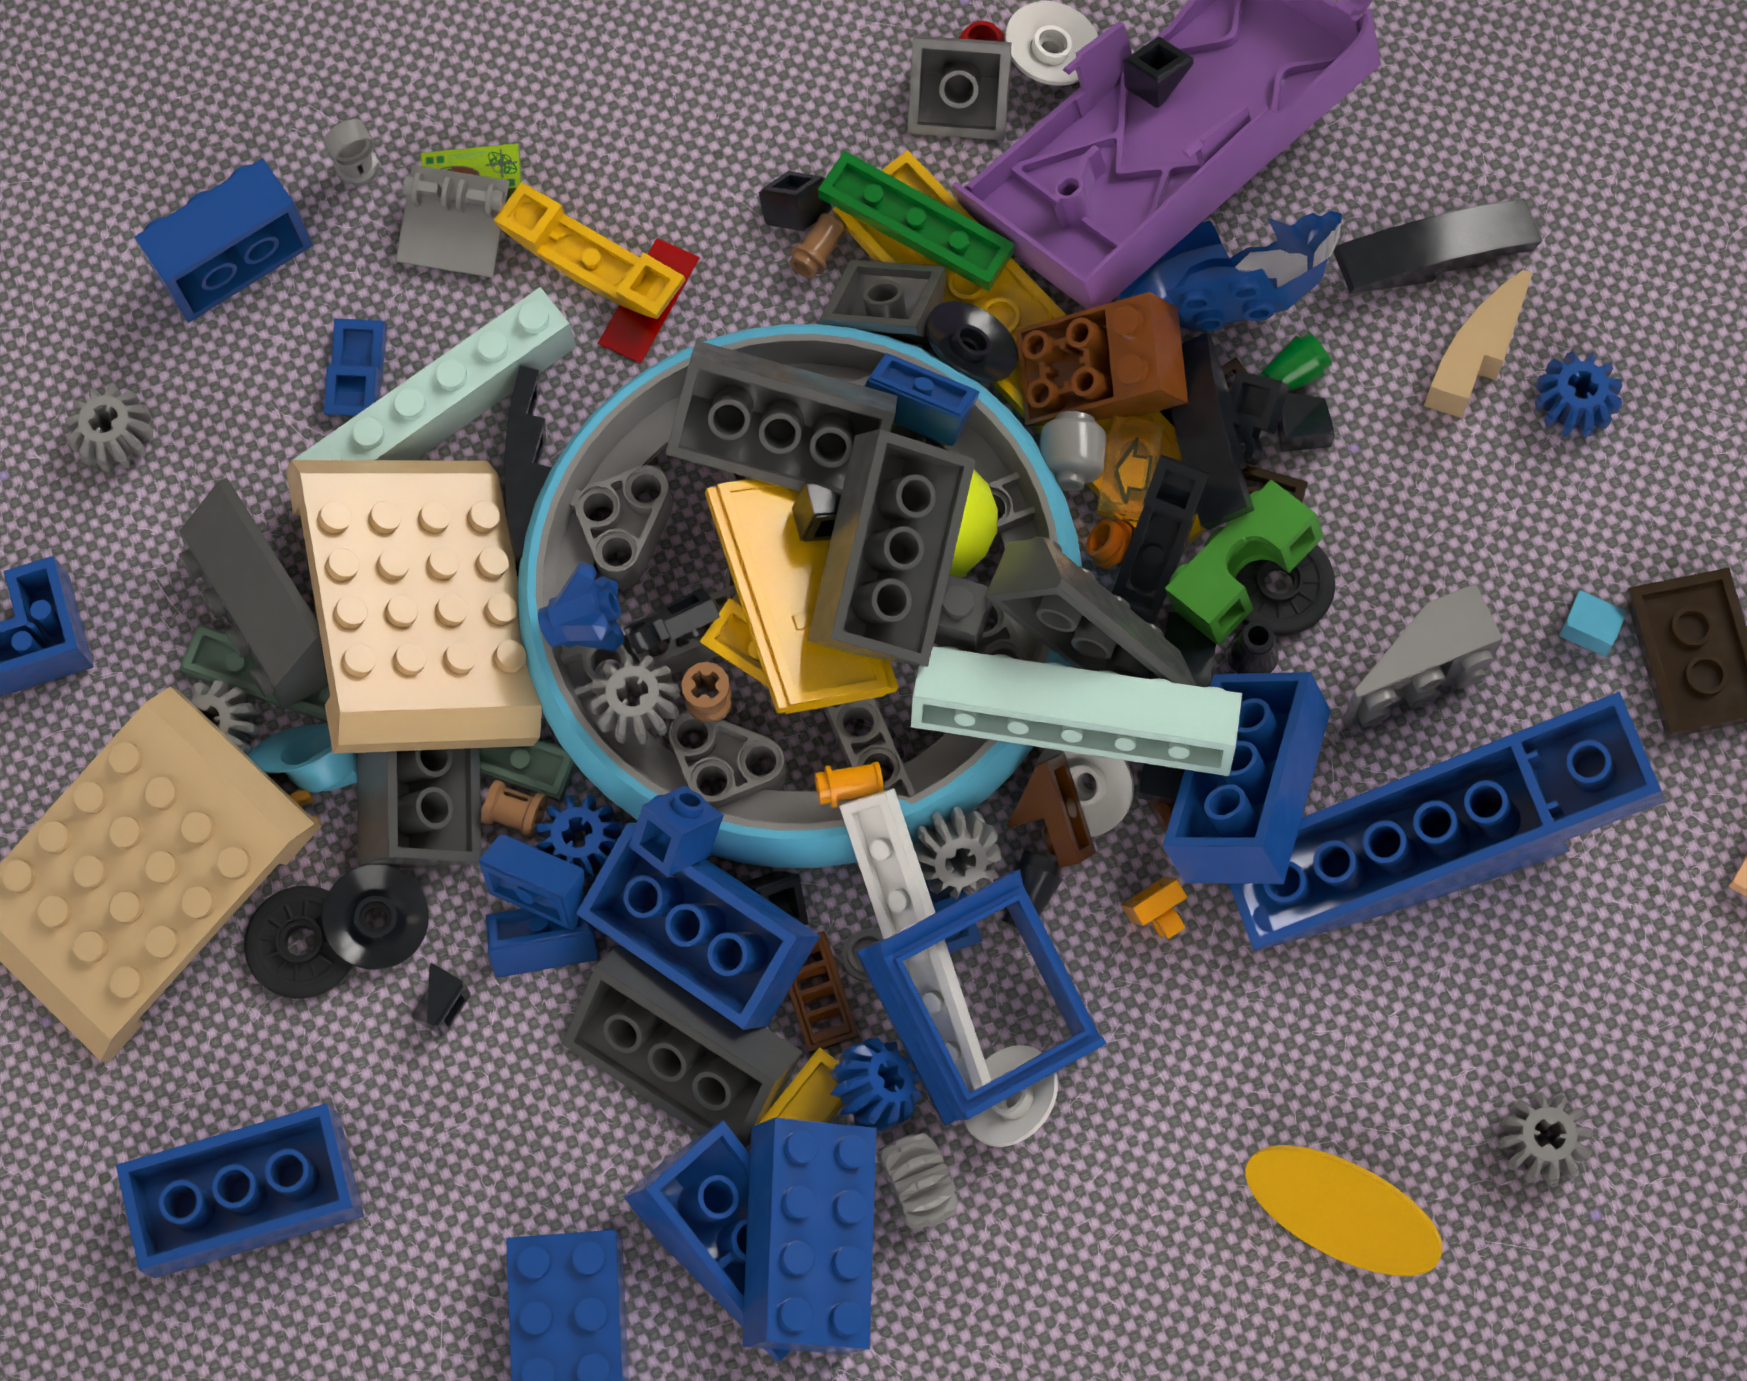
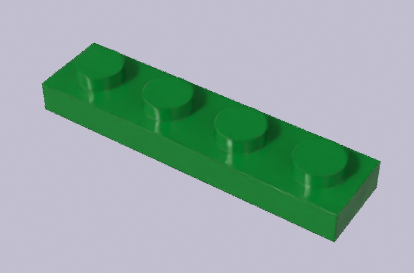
(916, 220)

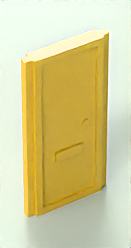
(778, 593)

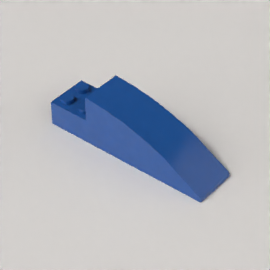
(1456, 824)

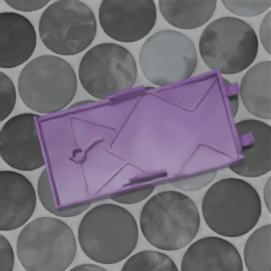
(1121, 182)

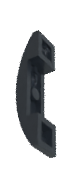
(1160, 536)

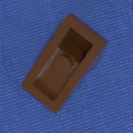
(1055, 798)

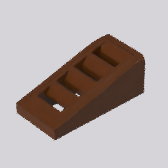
(834, 1035)

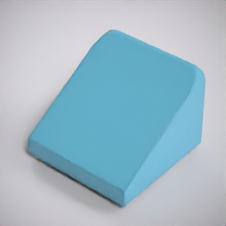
(1593, 623)

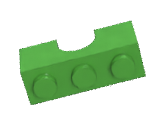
(1207, 587)

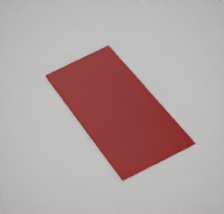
(633, 332)

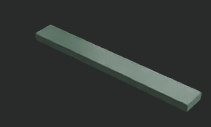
(535, 768)

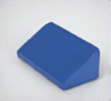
(924, 398)
(533, 880)
(530, 943)

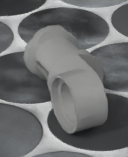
(350, 146)

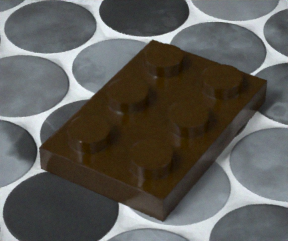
(1693, 650)

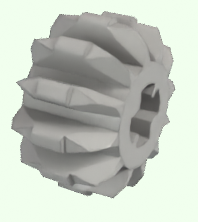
(90, 433)
(615, 697)
(229, 710)
(957, 852)
(1545, 1158)
(919, 1181)

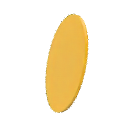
(1344, 1210)

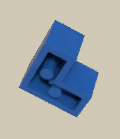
(47, 630)

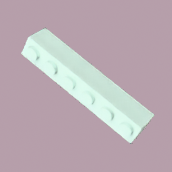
(453, 387)
(1077, 710)

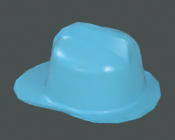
(306, 758)

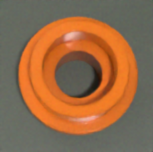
(1109, 543)

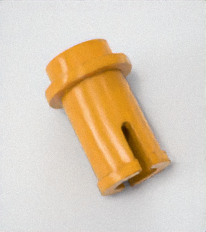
(848, 783)

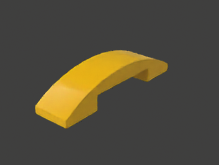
(587, 256)

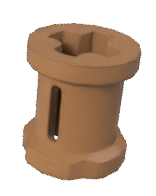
(710, 677)
(513, 809)

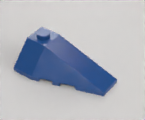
(700, 1214)

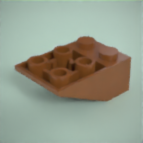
(1103, 361)

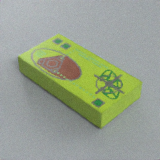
(488, 161)

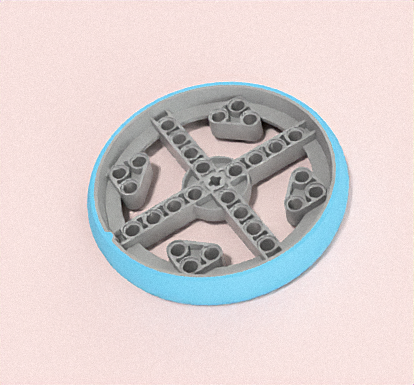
(609, 469)

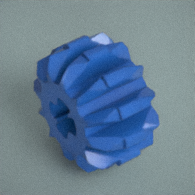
(1598, 396)
(598, 829)
(876, 1084)

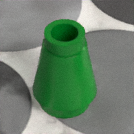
(1298, 362)

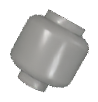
(1073, 449)

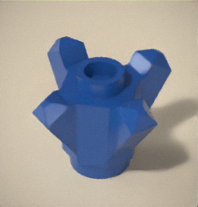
(583, 612)

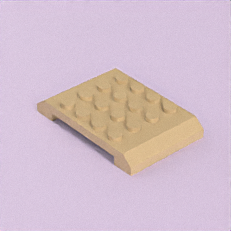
(415, 605)
(140, 869)

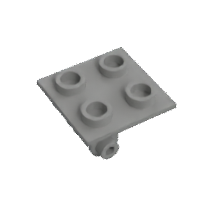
(451, 221)

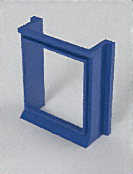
(916, 1028)

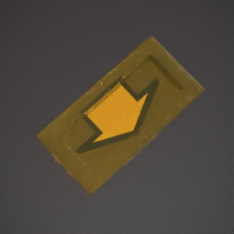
(1129, 467)

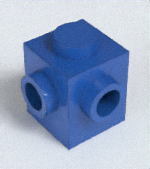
(676, 830)

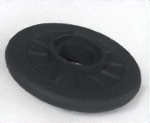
(1302, 605)
(268, 949)

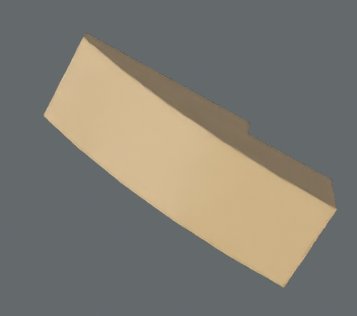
(1478, 347)

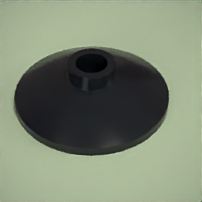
(971, 341)
(371, 889)

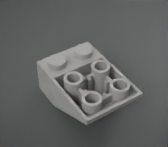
(1441, 647)

